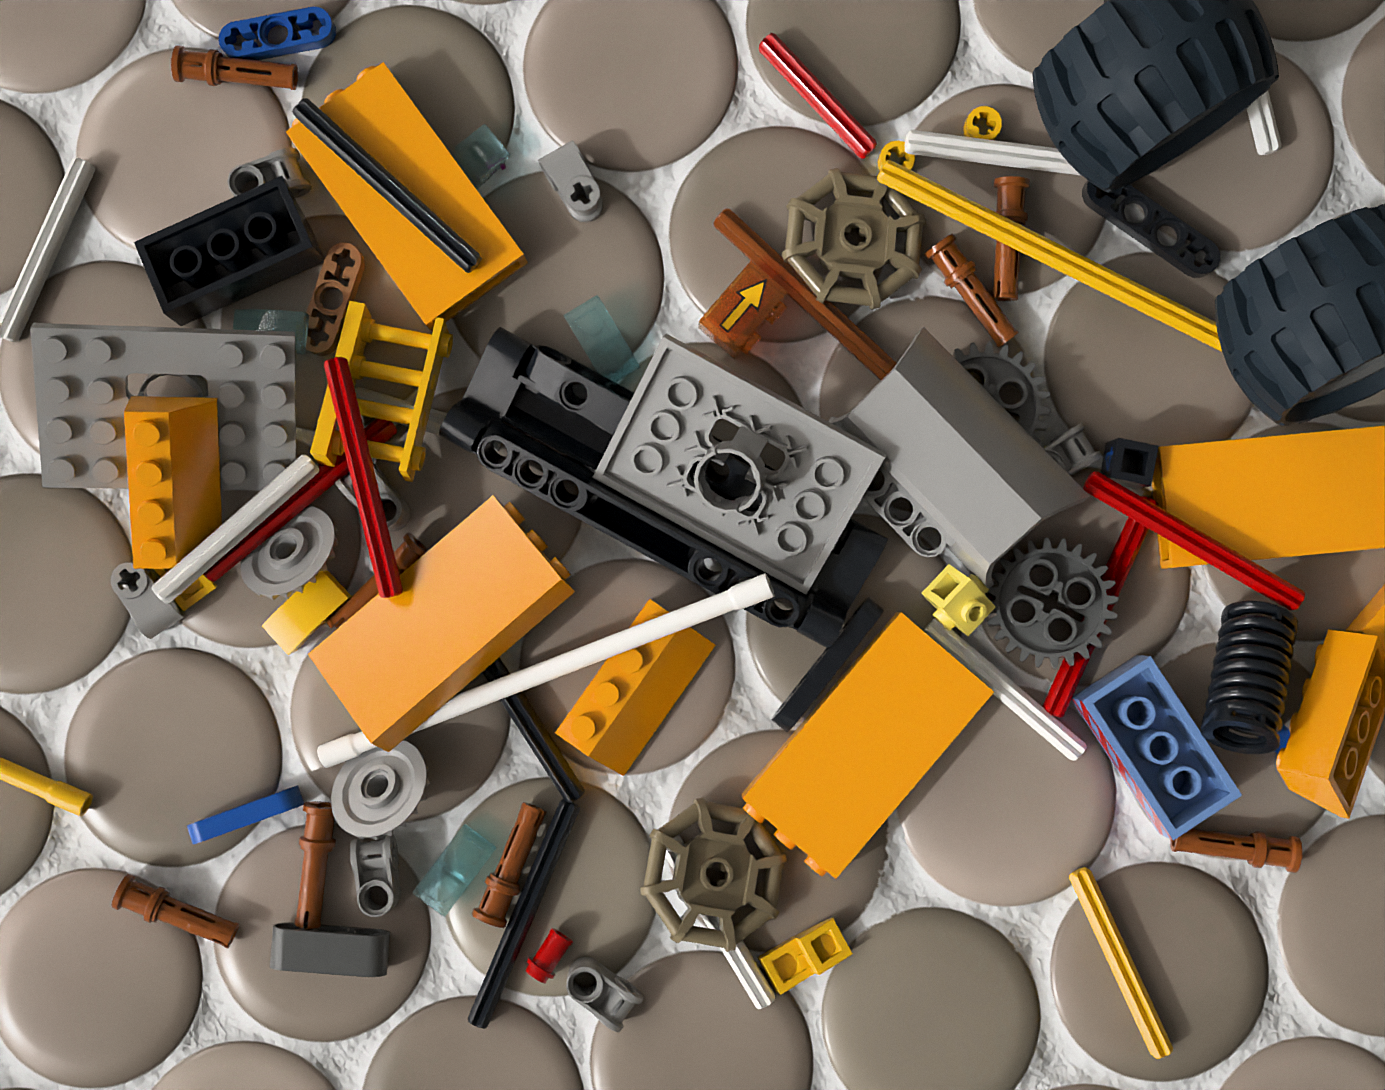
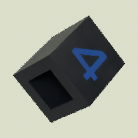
(1129, 462)

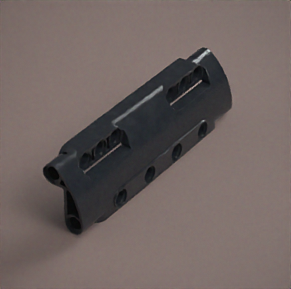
(535, 393)

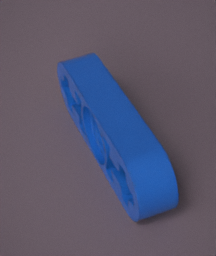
(263, 24)
(245, 815)

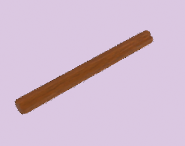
(785, 275)

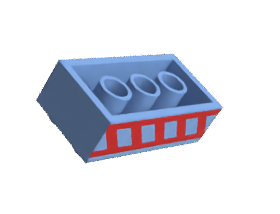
(1156, 746)

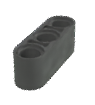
(330, 950)

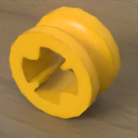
(992, 120)
(899, 149)

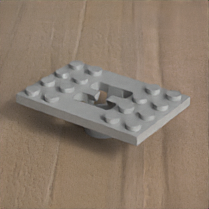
(85, 390)
(802, 501)

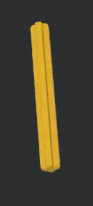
(1121, 963)

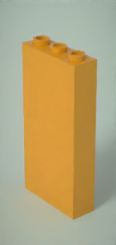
(397, 136)
(1276, 493)
(450, 623)
(865, 745)

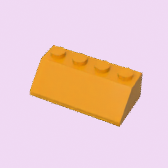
(172, 476)
(634, 694)
(1336, 722)

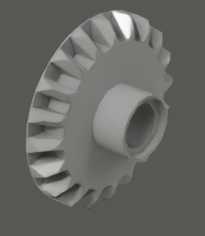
(291, 555)
(379, 790)

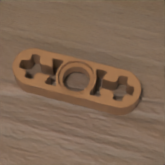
(350, 274)

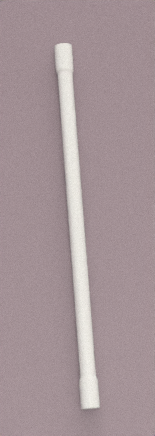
(735, 598)

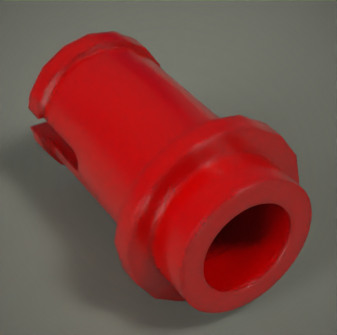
(548, 956)

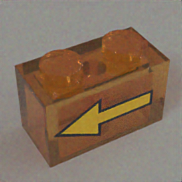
(743, 311)

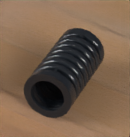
(1250, 677)

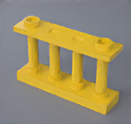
(356, 331)

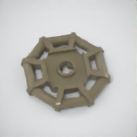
(846, 259)
(695, 888)

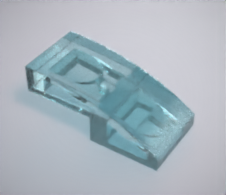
(480, 155)
(274, 321)
(601, 340)
(454, 870)

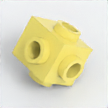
(964, 606)

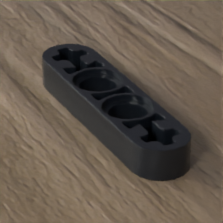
(1146, 231)
(827, 665)

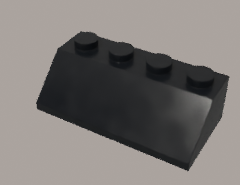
(229, 252)

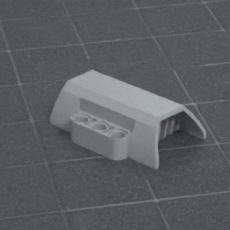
(956, 460)

